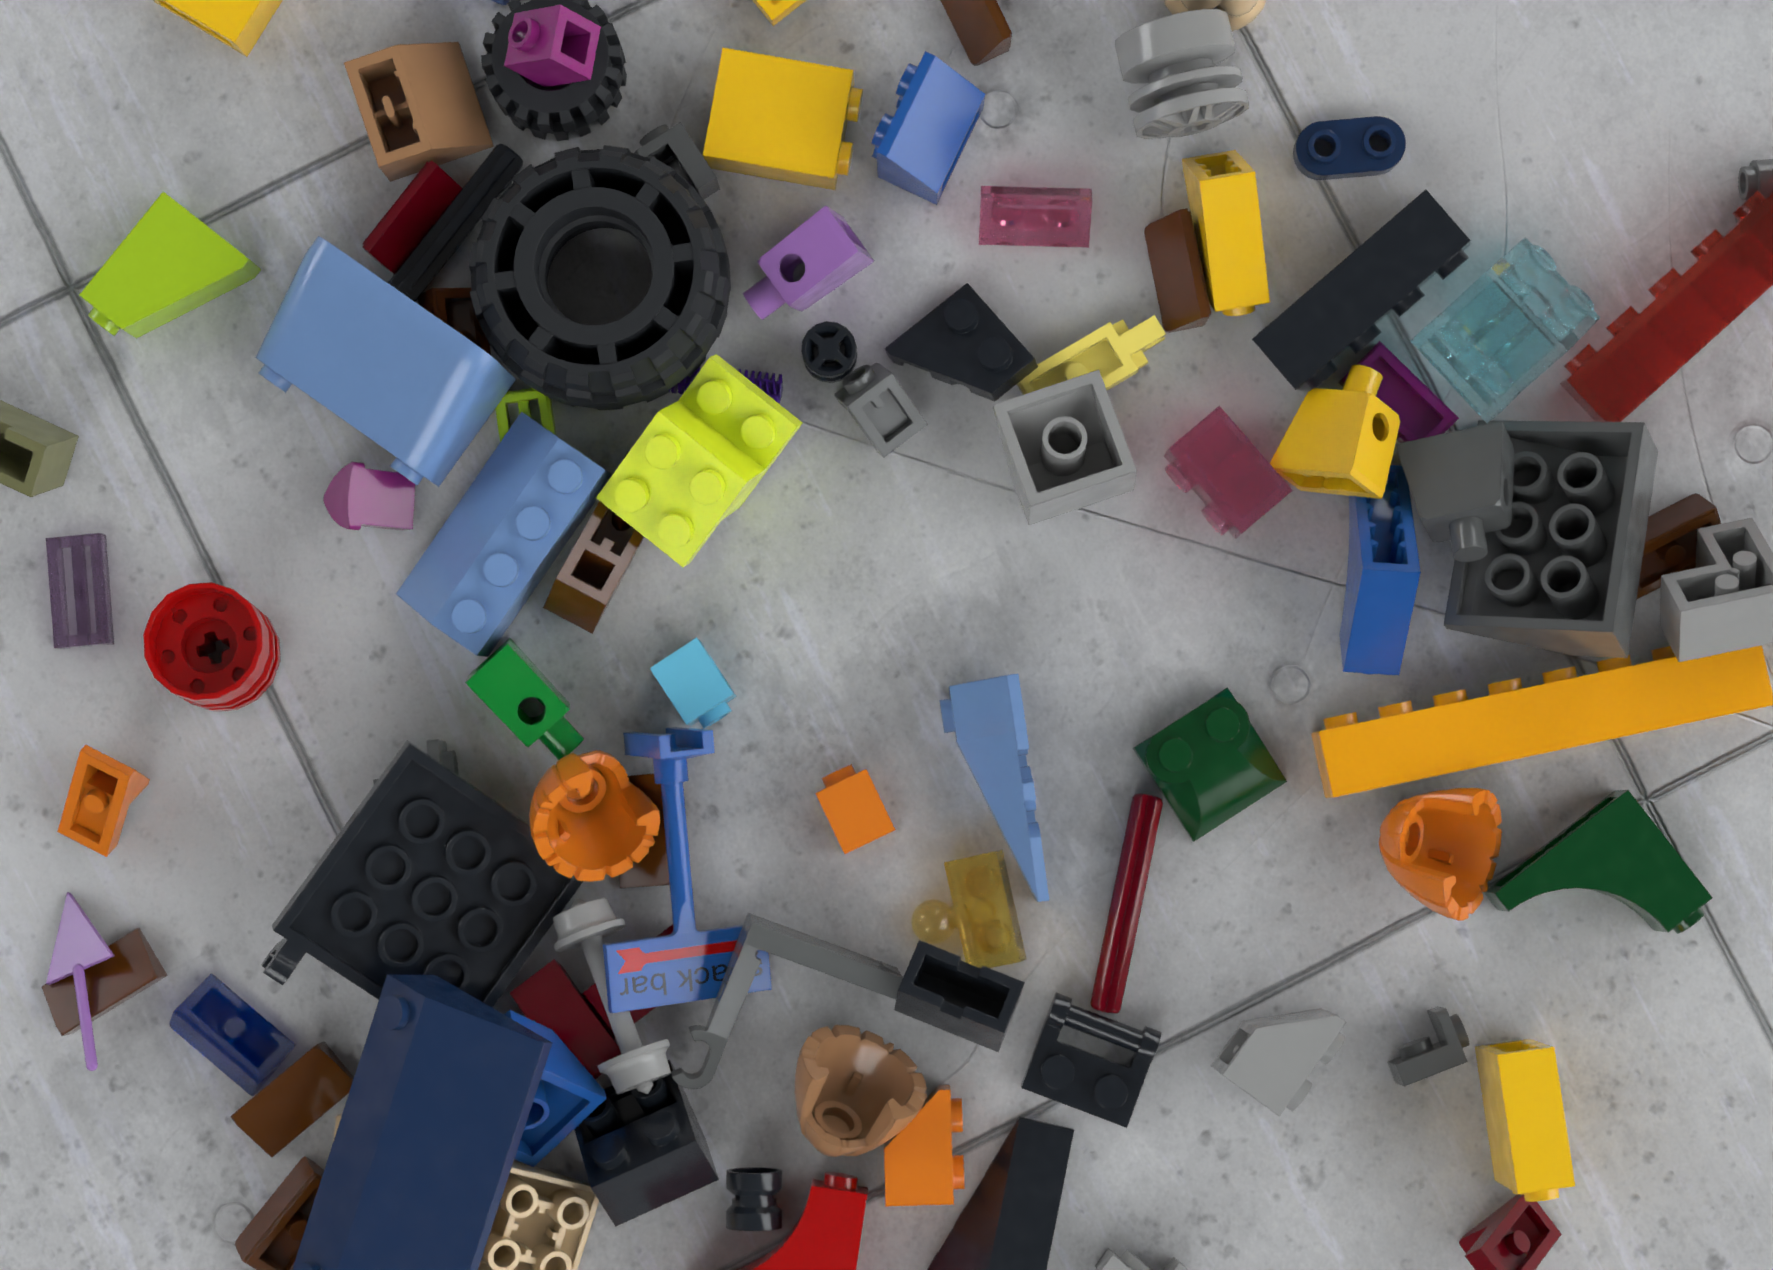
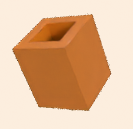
(854, 808)

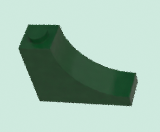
(1617, 854)

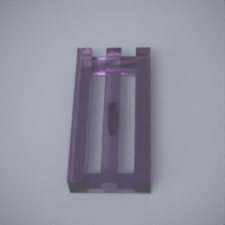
(101, 591)

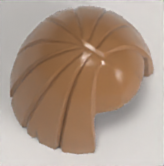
(854, 1090)

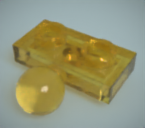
(980, 910)

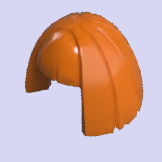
(591, 817)
(1444, 848)

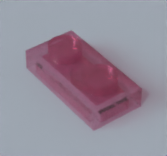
(1035, 216)

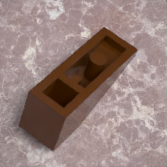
(594, 569)

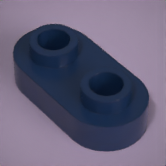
(1351, 148)

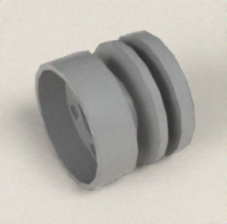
(1179, 64)

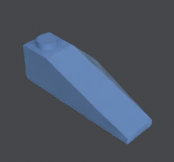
(995, 744)

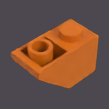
(920, 1157)

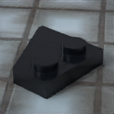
(965, 346)

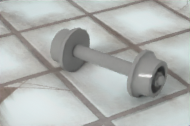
(586, 926)

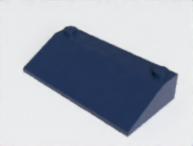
(424, 1133)

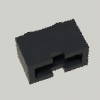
(958, 996)

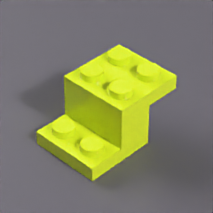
(699, 460)

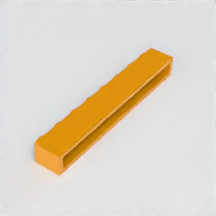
(1537, 718)

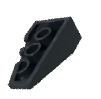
(1014, 1206)

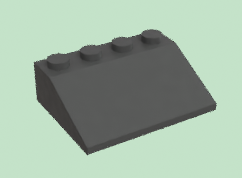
(1574, 544)

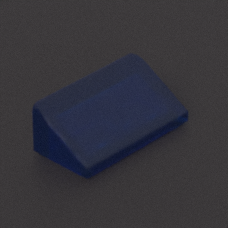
(231, 1034)

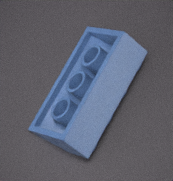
(503, 536)

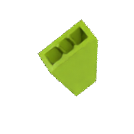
(164, 271)

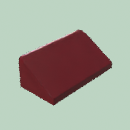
(411, 217)

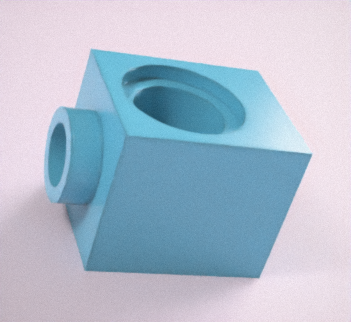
(694, 684)

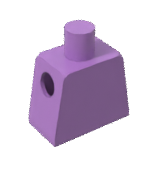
(830, 259)

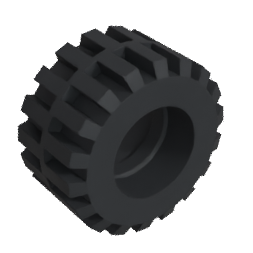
(560, 109)

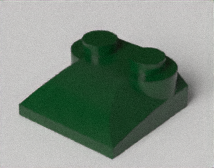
(1210, 764)

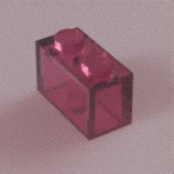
(1225, 474)

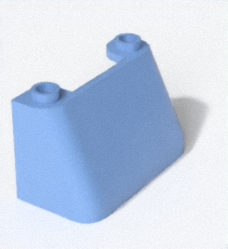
(381, 363)

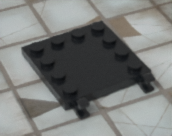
(424, 886)

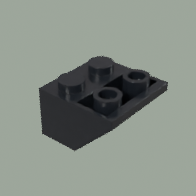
(644, 1149)

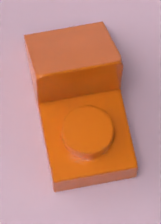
(99, 800)

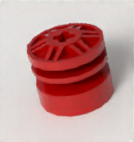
(184, 633)

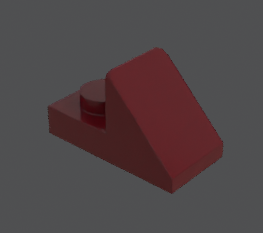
(1511, 1237)

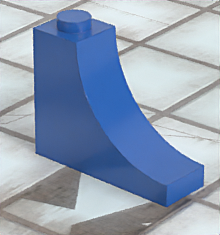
(1380, 579)

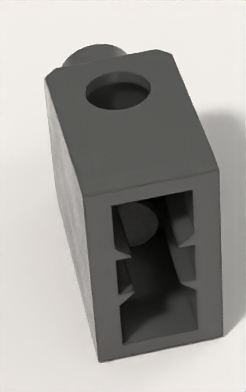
(1462, 485)

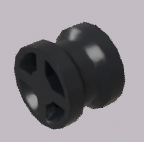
(827, 338)

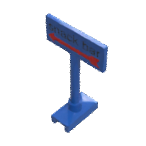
(688, 961)

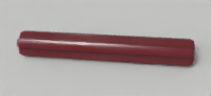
(1126, 903)

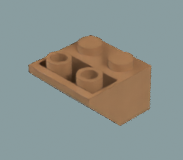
(418, 106)

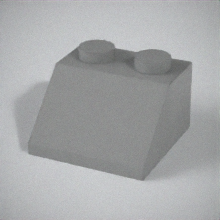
(1064, 447)

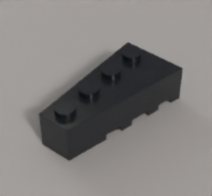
(1362, 290)

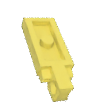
(1109, 349)

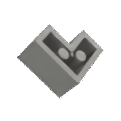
(1724, 599)

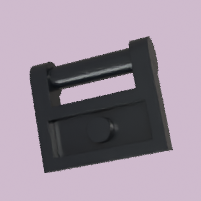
(1083, 1077)

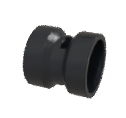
(754, 1202)

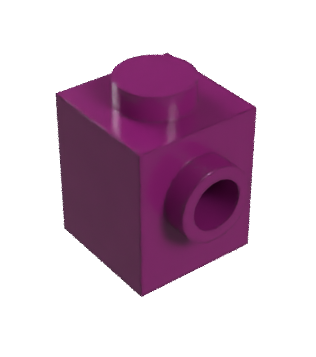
(552, 46)

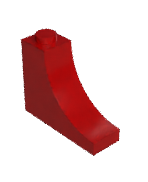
(827, 1230)

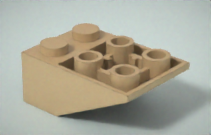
(540, 1222)

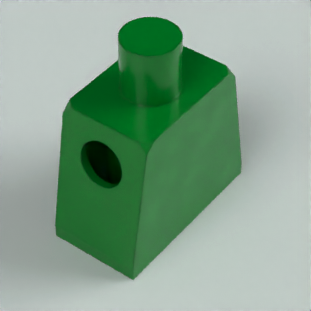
(510, 678)

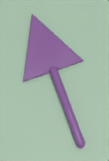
(76, 949)

